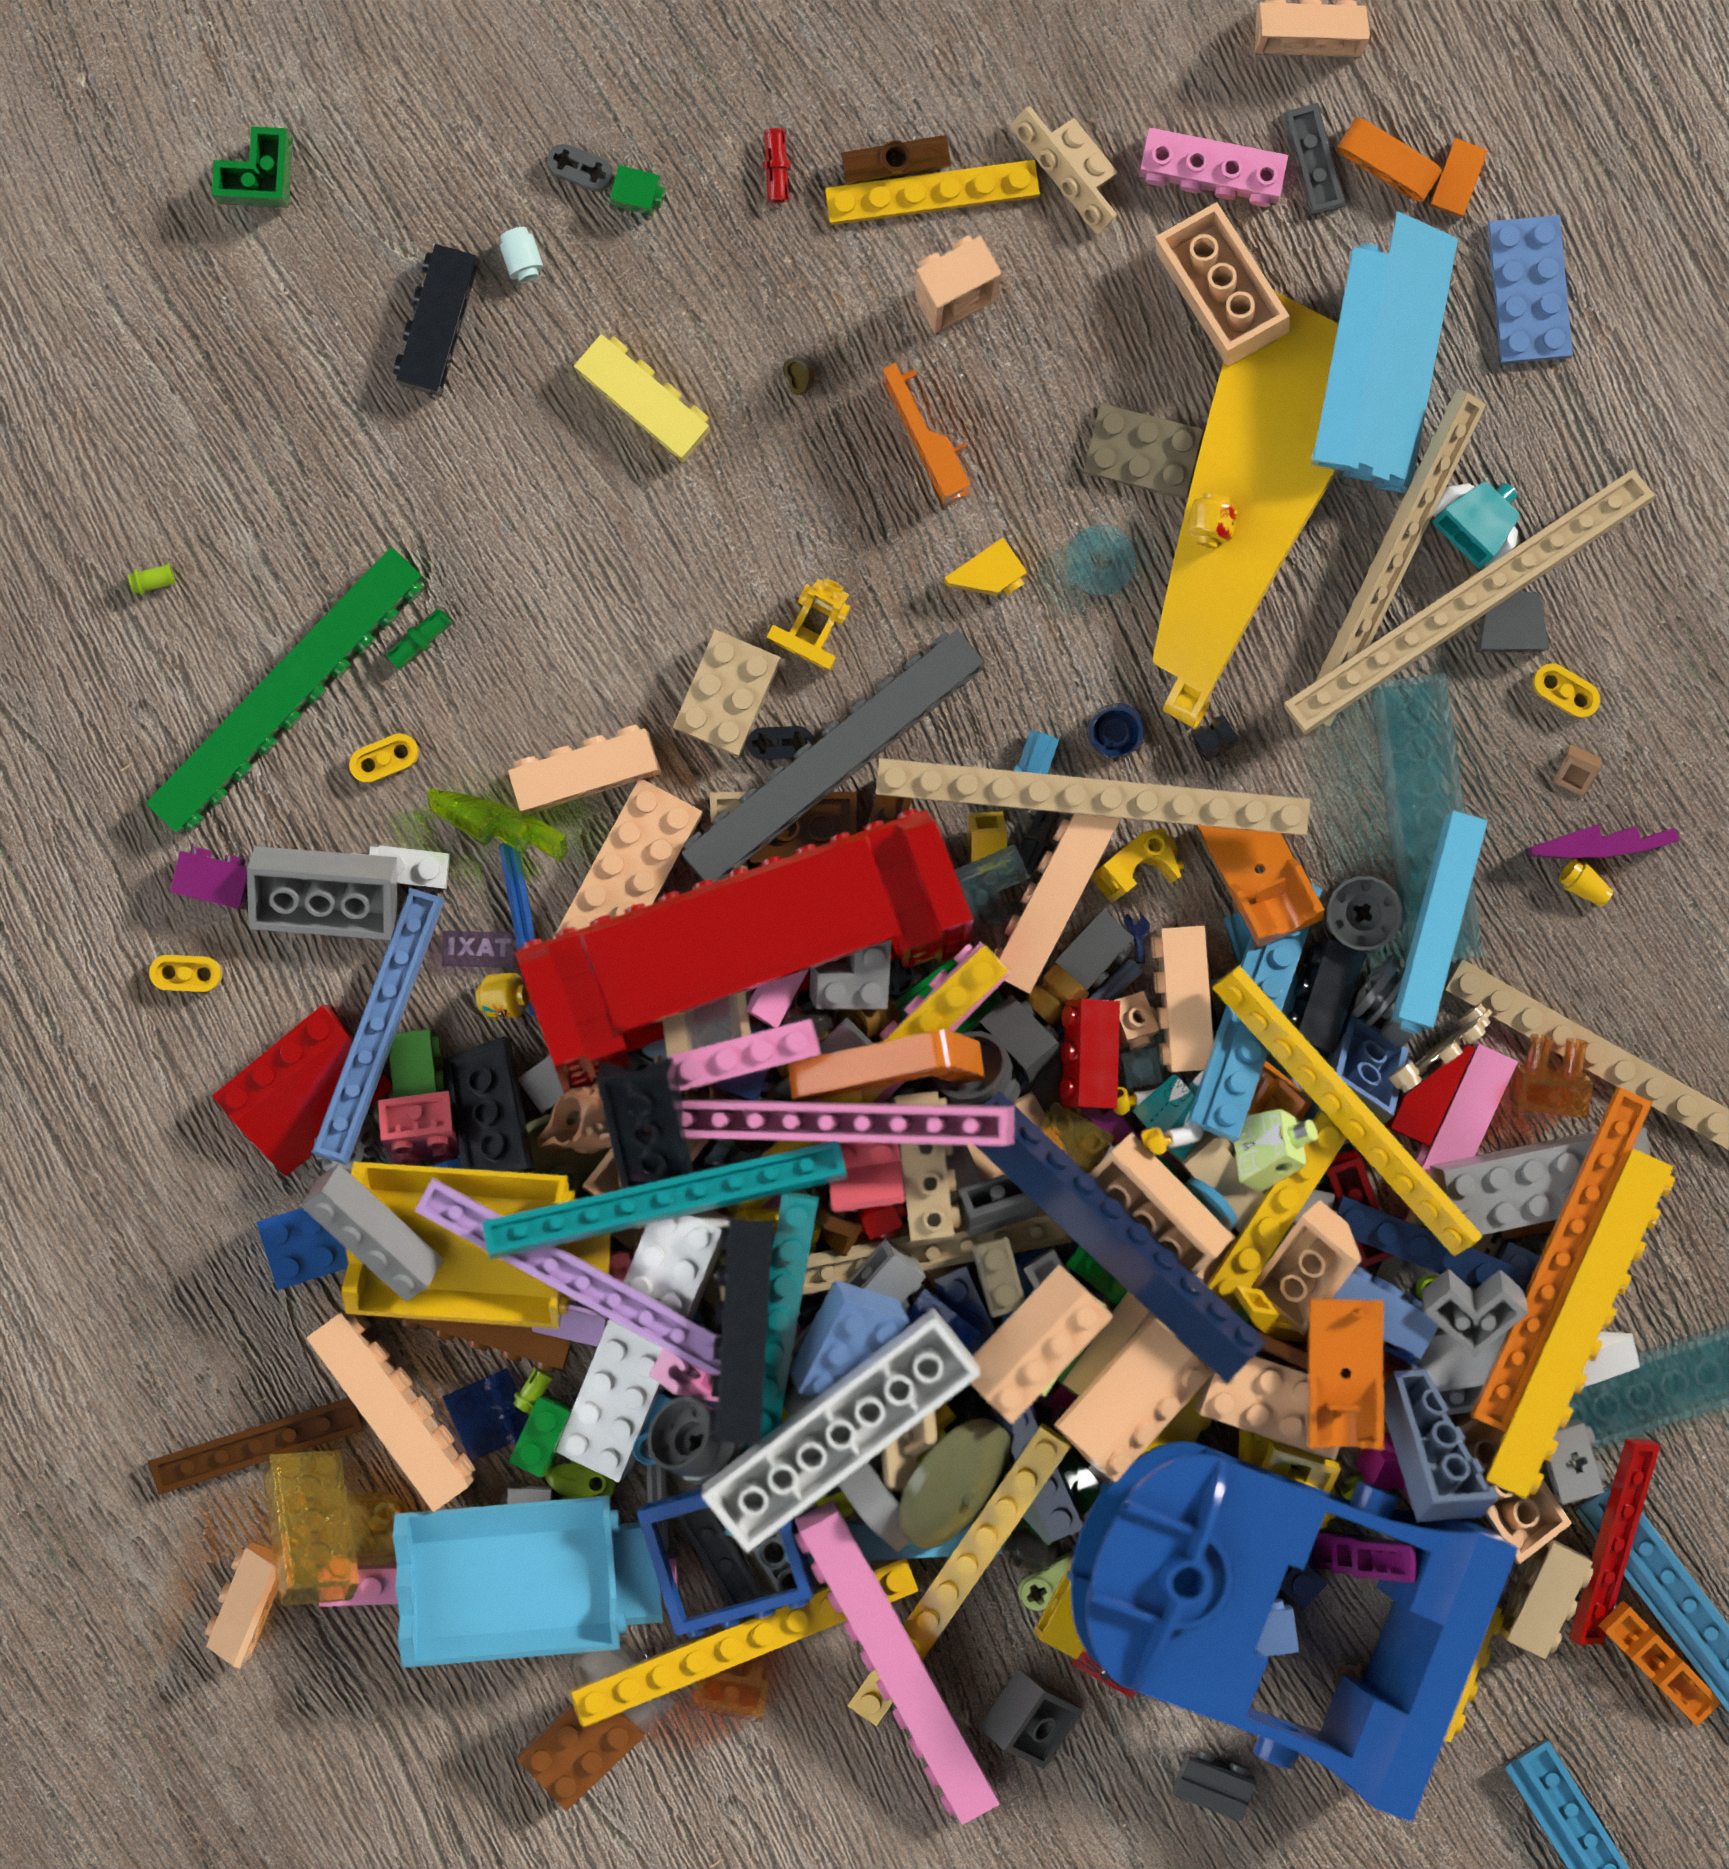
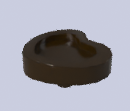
(800, 375)

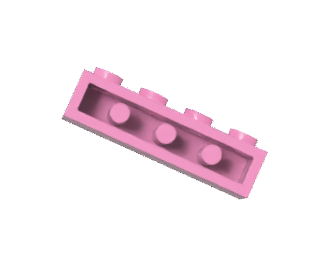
(1213, 166)

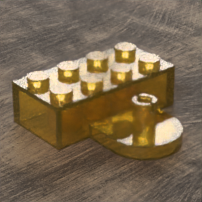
(321, 1529)

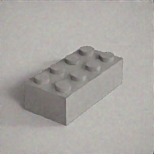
(322, 893)

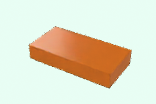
(1458, 178)

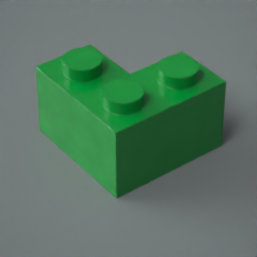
(264, 178)

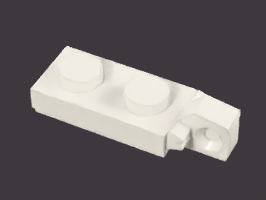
(417, 866)

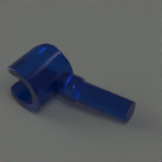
(1138, 932)

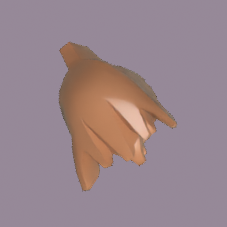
(589, 1130)

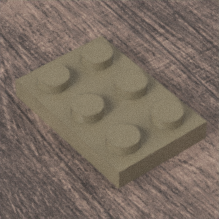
(1142, 451)

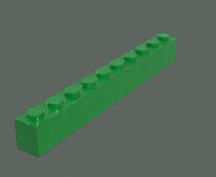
(286, 692)

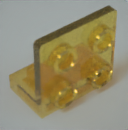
(1076, 1136)

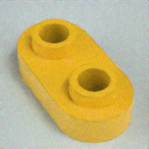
(1565, 689)
(384, 757)
(186, 973)

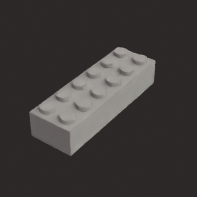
(1517, 1183)

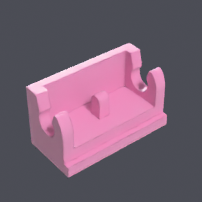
(682, 1377)

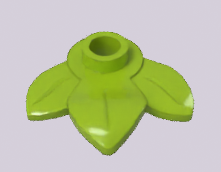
(575, 1481)

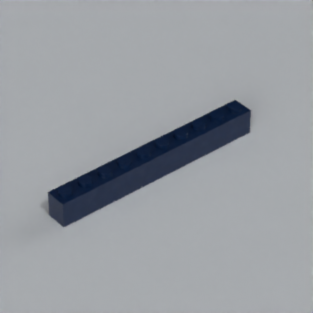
(1124, 1247)

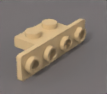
(1072, 164)
(901, 1454)

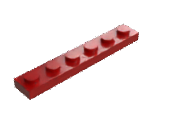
(1615, 1539)

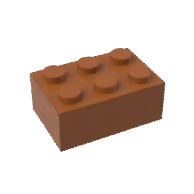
(574, 1757)

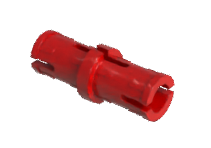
(776, 165)

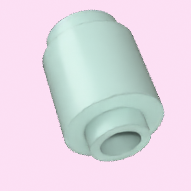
(521, 254)

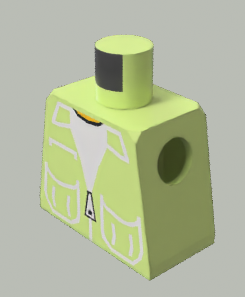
(1271, 1148)

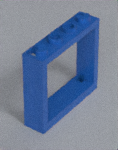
(731, 1615)

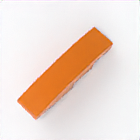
(1660, 1663)

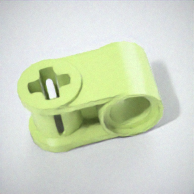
(1047, 1579)

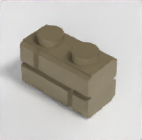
(998, 1276)

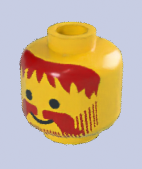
(1212, 519)

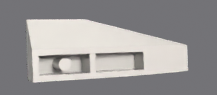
(1462, 1376)

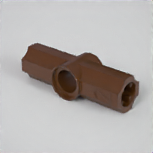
(919, 154)

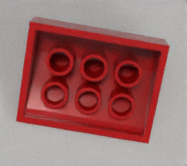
(289, 1088)

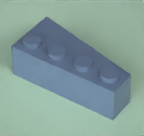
(1431, 1451)

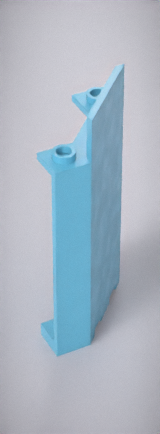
(1385, 356)
(520, 1581)

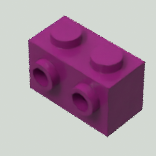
(210, 878)

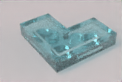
(985, 879)

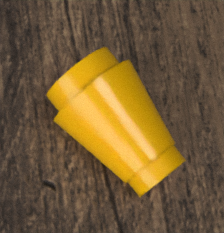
(1585, 882)

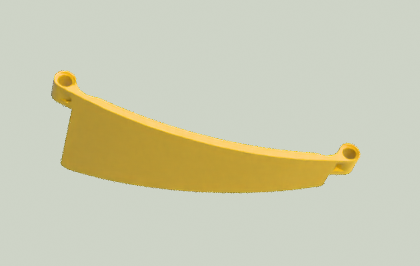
(1259, 457)

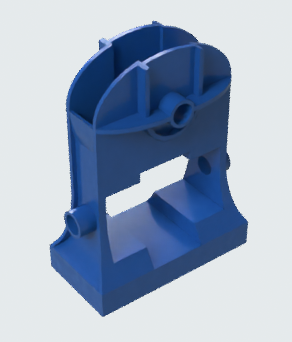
(1186, 1571)

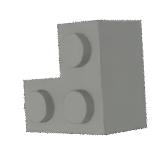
(853, 984)
(1478, 1315)

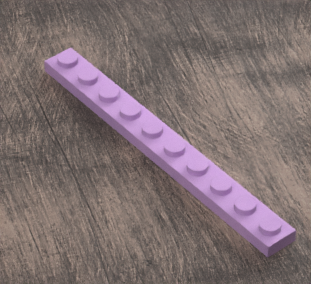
(579, 1281)

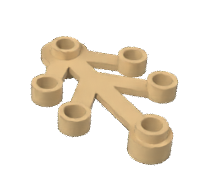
(1472, 1028)

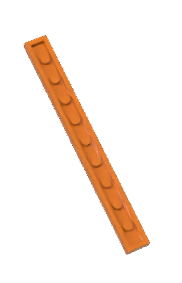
(1561, 1258)

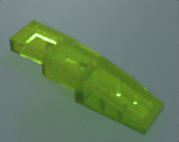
(488, 819)

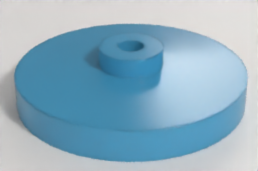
(1213, 1202)

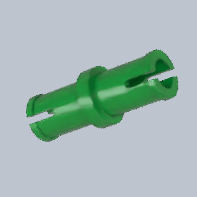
(418, 638)

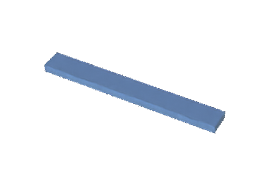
(378, 1026)

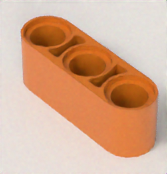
(1389, 159)

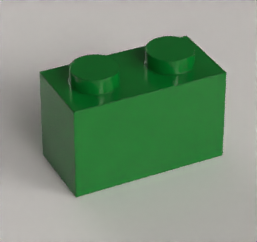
(541, 1436)

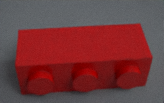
(1090, 1053)
(1348, 1178)

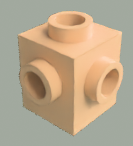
(1137, 1021)

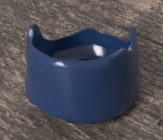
(1115, 730)

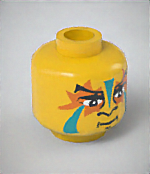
(502, 996)

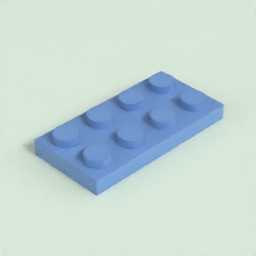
(1530, 289)

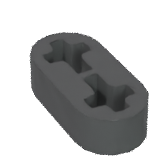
(583, 160)

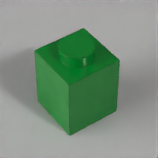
(637, 191)

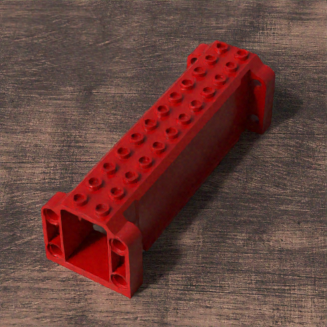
(622, 975)

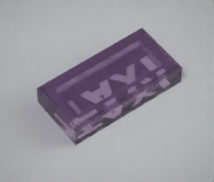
(478, 949)

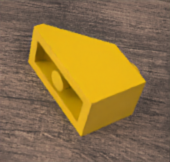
(989, 572)

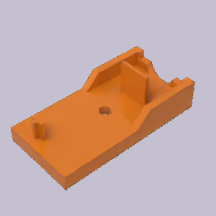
(933, 448)
(1269, 902)
(1350, 1408)

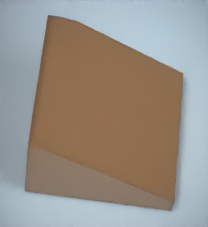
(1577, 770)

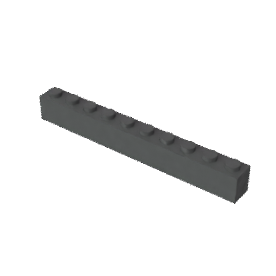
(834, 758)

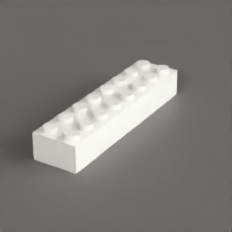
(618, 1391)
(840, 1430)

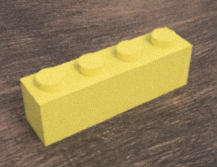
(642, 397)

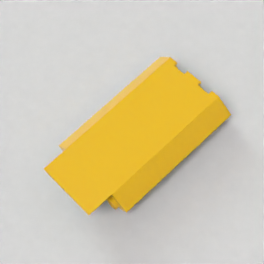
(467, 1282)

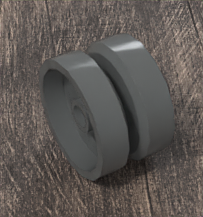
(998, 1072)

